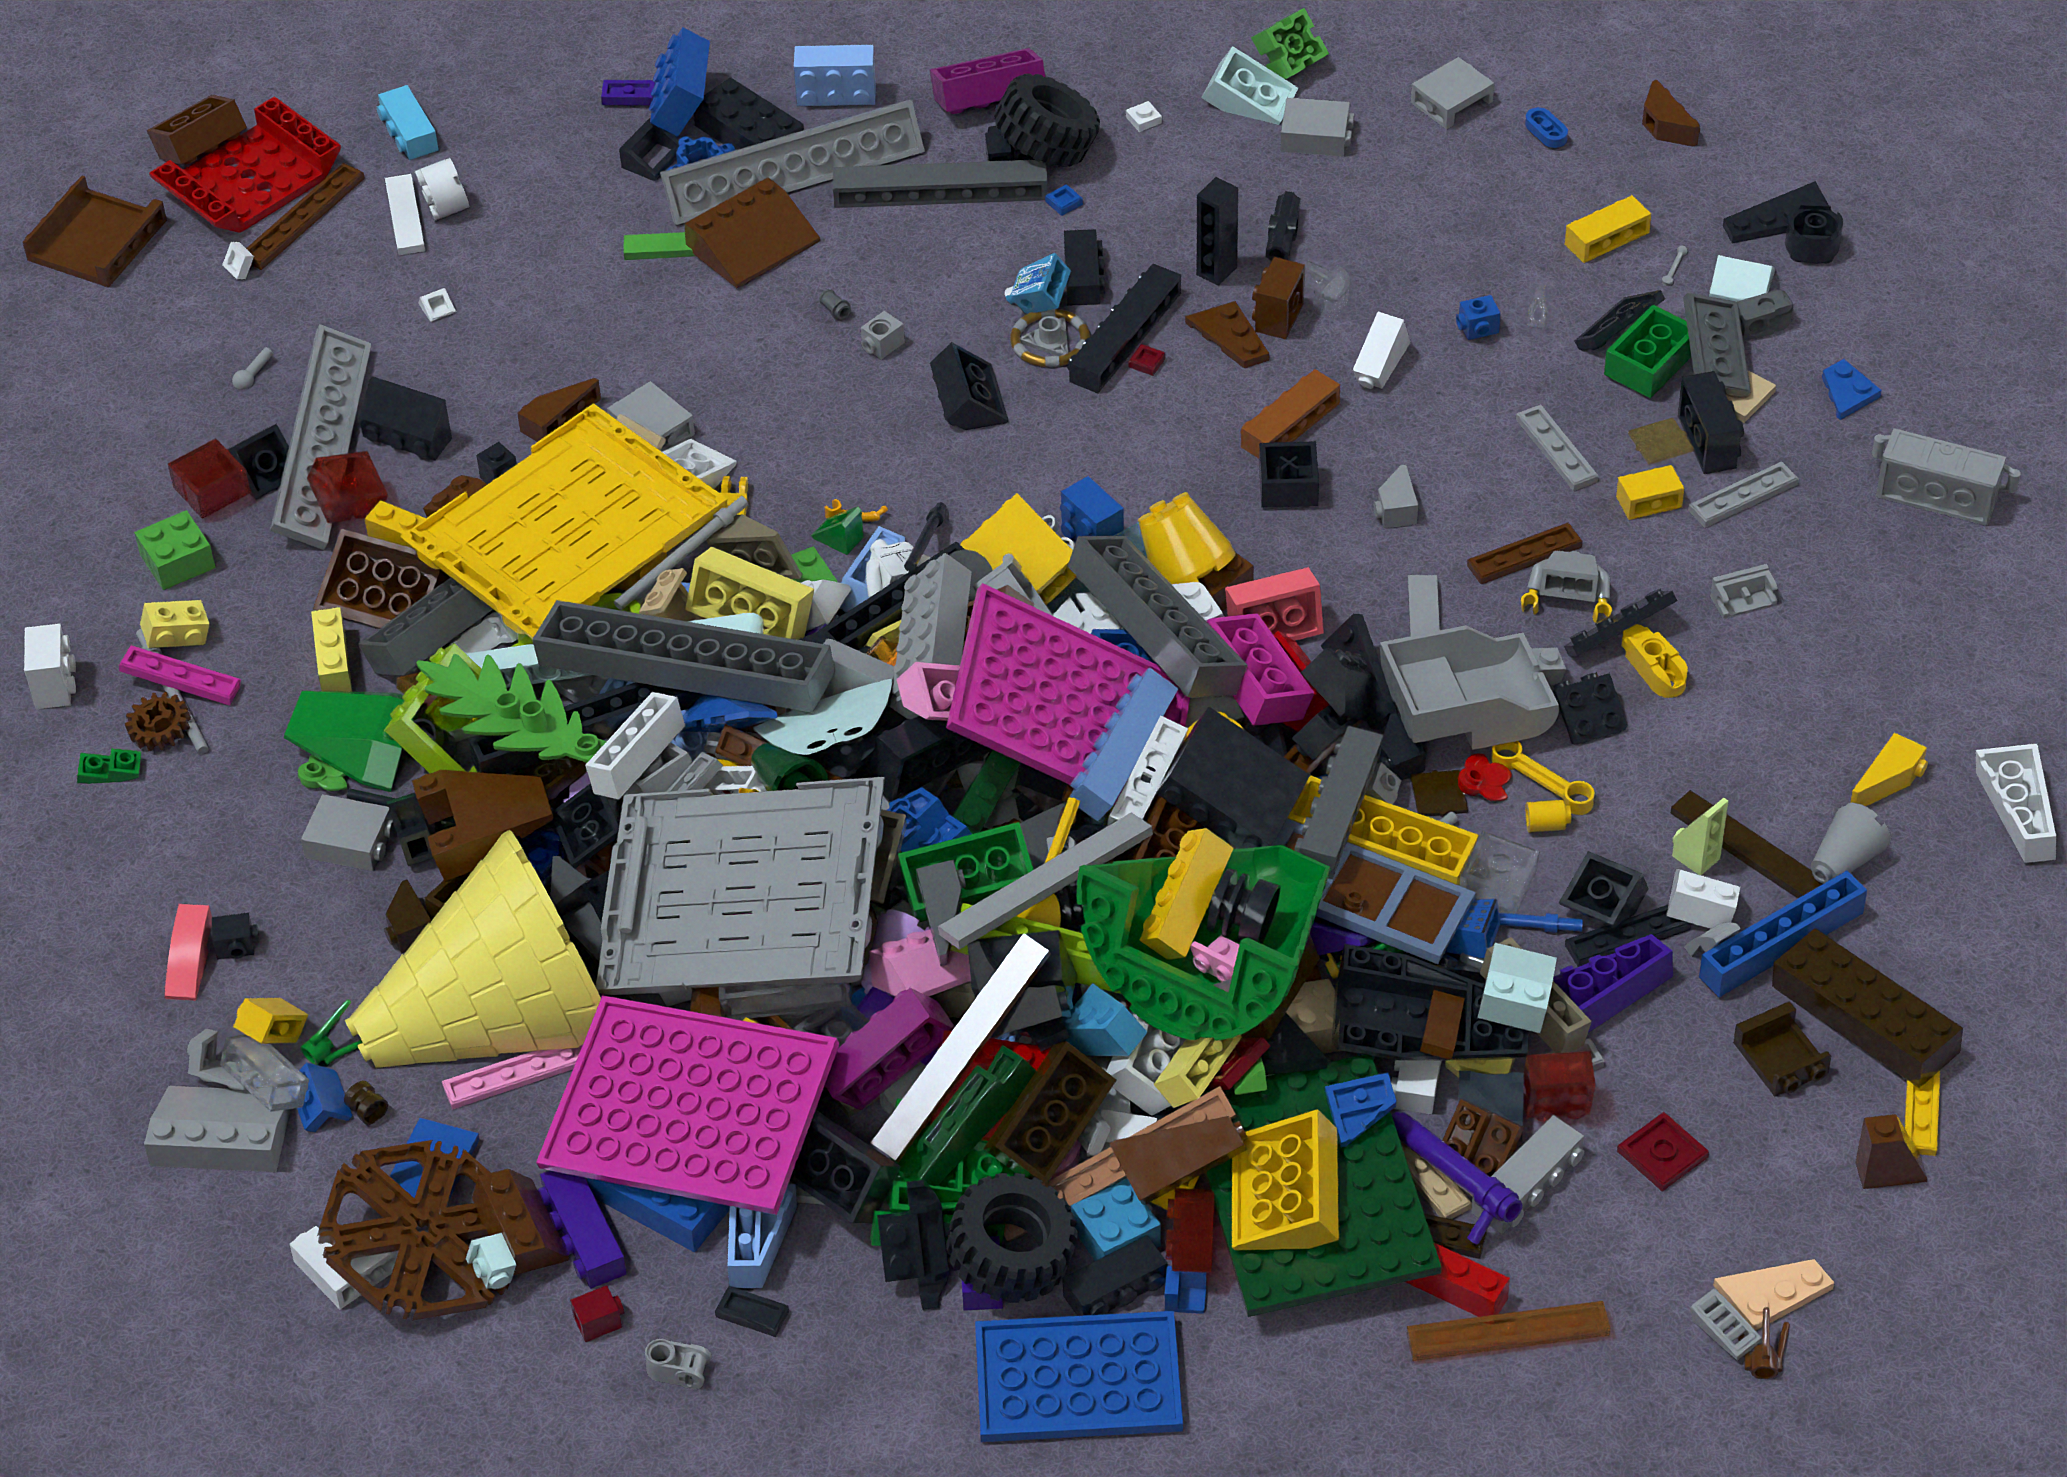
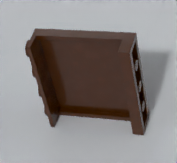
(93, 234)

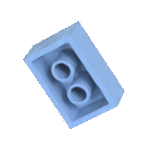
(834, 75)

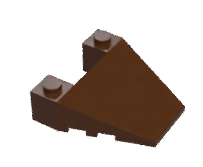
(482, 809)

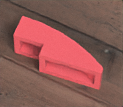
(188, 951)

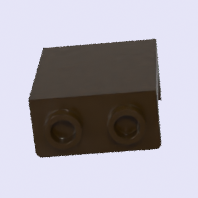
(1780, 1050)

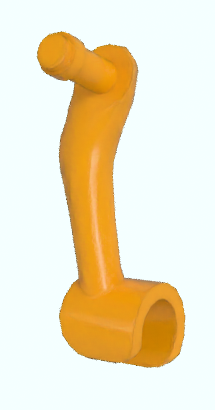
(866, 516)

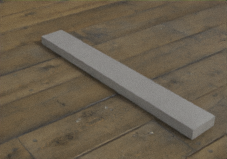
(1043, 881)

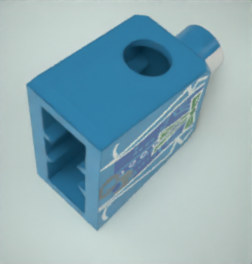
(1039, 285)

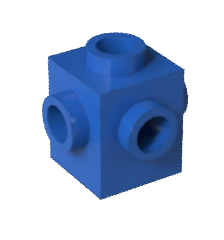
(1478, 317)

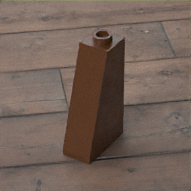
(1176, 1155)

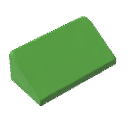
(1253, 1080)

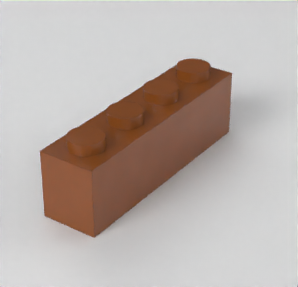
(1292, 412)

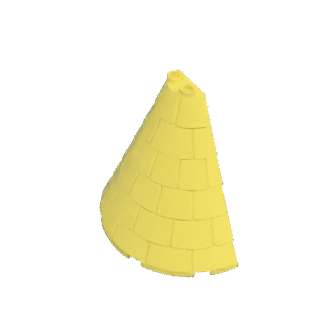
(482, 975)

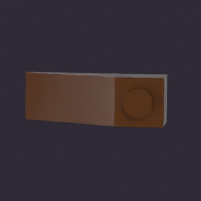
(556, 408)

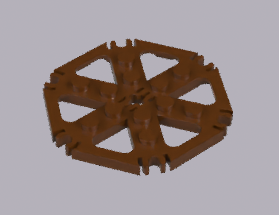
(399, 1228)

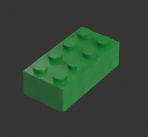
(986, 858)

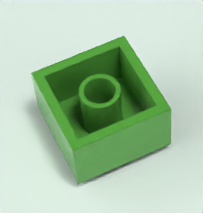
(174, 550)

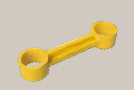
(1545, 777)

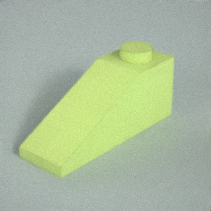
(1701, 841)

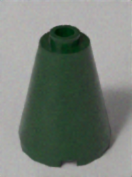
(783, 769)

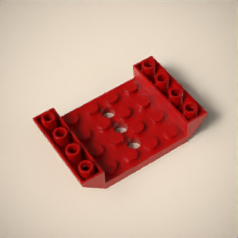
(280, 154)

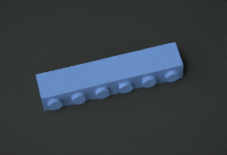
(1122, 743)

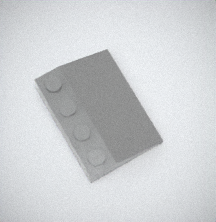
(215, 1130)

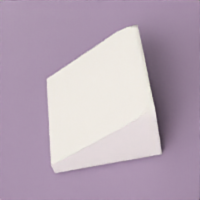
(437, 305)

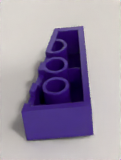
(1618, 979)

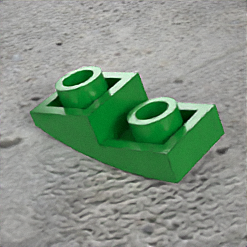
(118, 767)

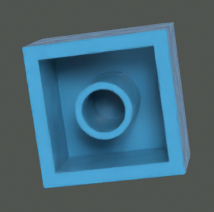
(1114, 1220)

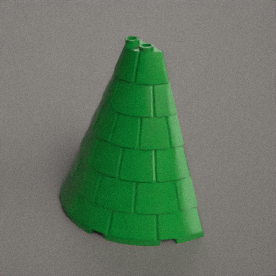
(1174, 991)

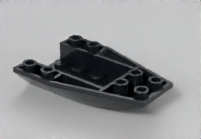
(1386, 1003)

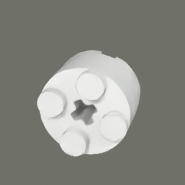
(442, 189)

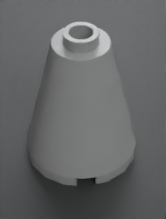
(1849, 842)

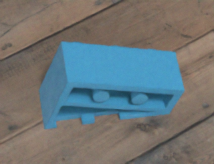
(1102, 1025)

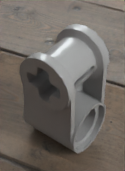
(678, 1363)

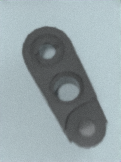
(1764, 314)

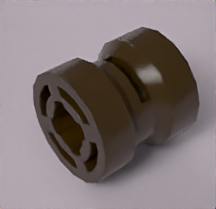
(369, 1106)

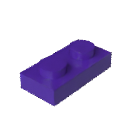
(627, 92)

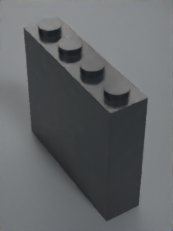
(1232, 783)

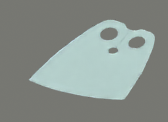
(842, 711)

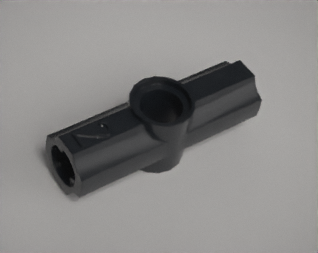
(1283, 226)

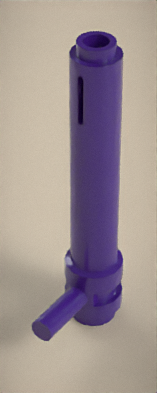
(1487, 1191)

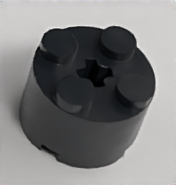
(1813, 233)

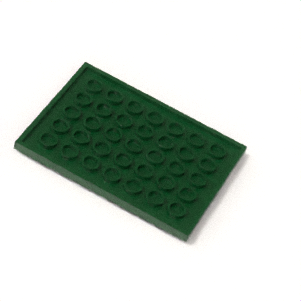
(1379, 1210)

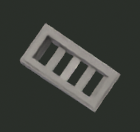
(1713, 1307)

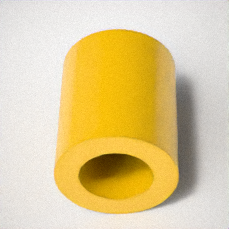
(1547, 815)

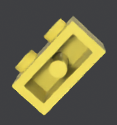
(174, 623)

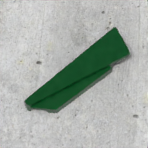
(972, 1113)

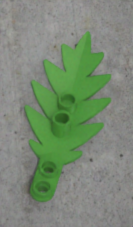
(516, 712)

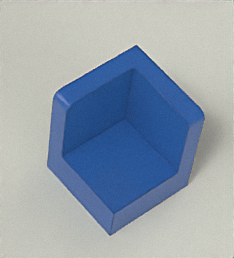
(1185, 1291)

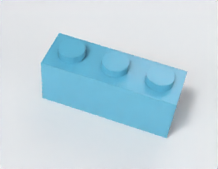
(407, 122)

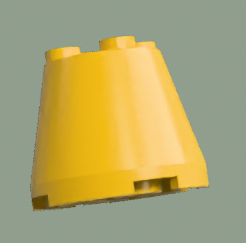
(1183, 540)

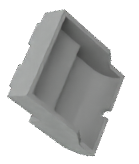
(1468, 685)

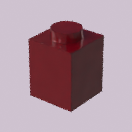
(597, 1313)

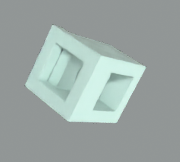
(492, 1260)

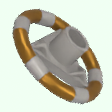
(1049, 337)

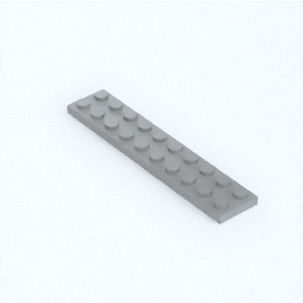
(794, 159)
(320, 430)

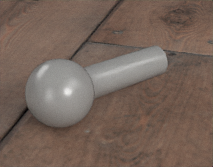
(245, 378)

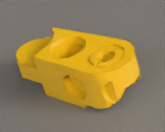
(1655, 660)

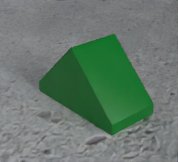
(841, 530)

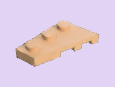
(1778, 1288)

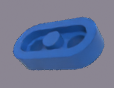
(1546, 127)

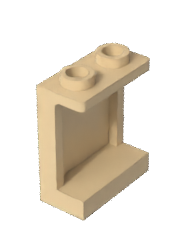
(669, 597)

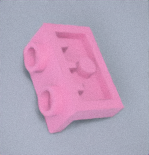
(1217, 958)

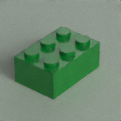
(1649, 352)

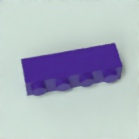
(583, 1228)

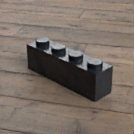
(1217, 231)

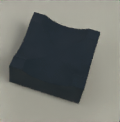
(1495, 1093)

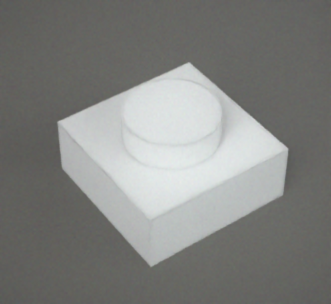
(1143, 116)
(238, 260)

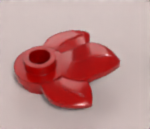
(1484, 778)

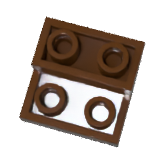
(1482, 1136)

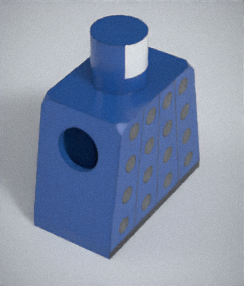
(1477, 929)

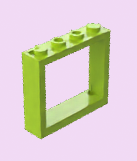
(409, 734)

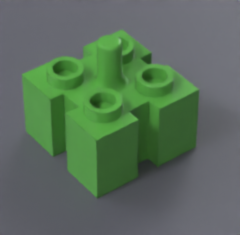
(1290, 44)

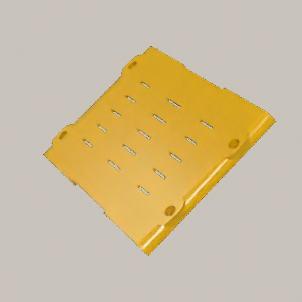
(565, 520)

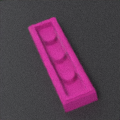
(180, 675)

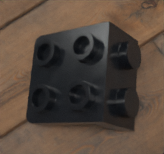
(1590, 708)

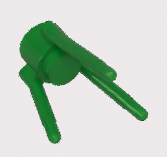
(319, 1045)

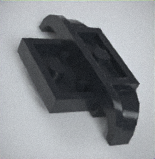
(916, 1243)

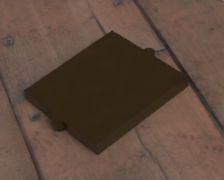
(1438, 793)

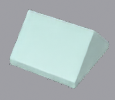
(1740, 279)

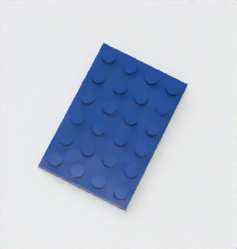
(1078, 1376)

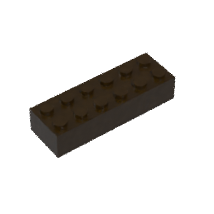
(1867, 1007)

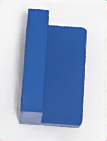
(322, 1098)

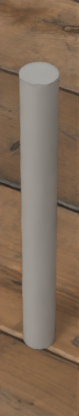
(633, 874)

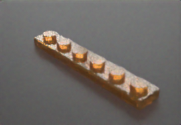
(1508, 1330)

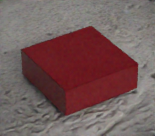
(1147, 359)

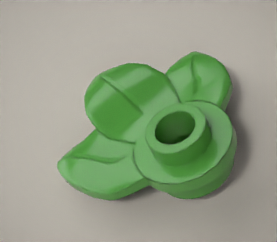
(320, 774)

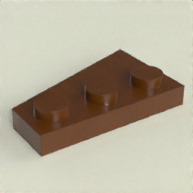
(1232, 332)

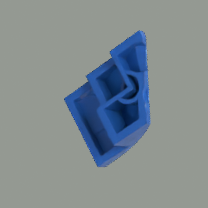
(926, 820)

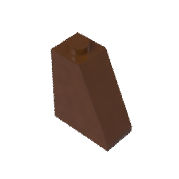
(1887, 1154)

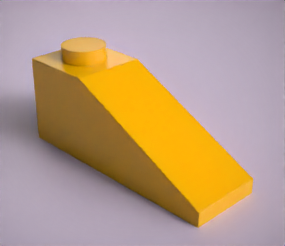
(1891, 770)

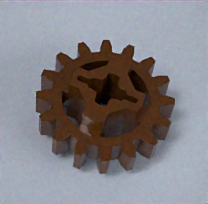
(158, 721)

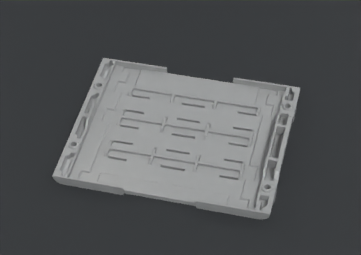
(771, 955)

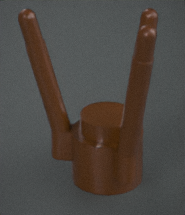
(1764, 1361)

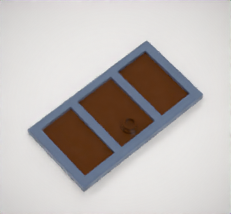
(1389, 900)

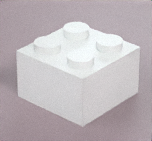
(49, 666)

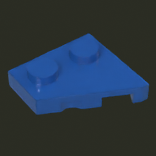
(1848, 388)
(1359, 1105)

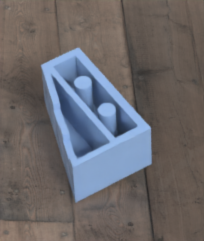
(756, 1241)

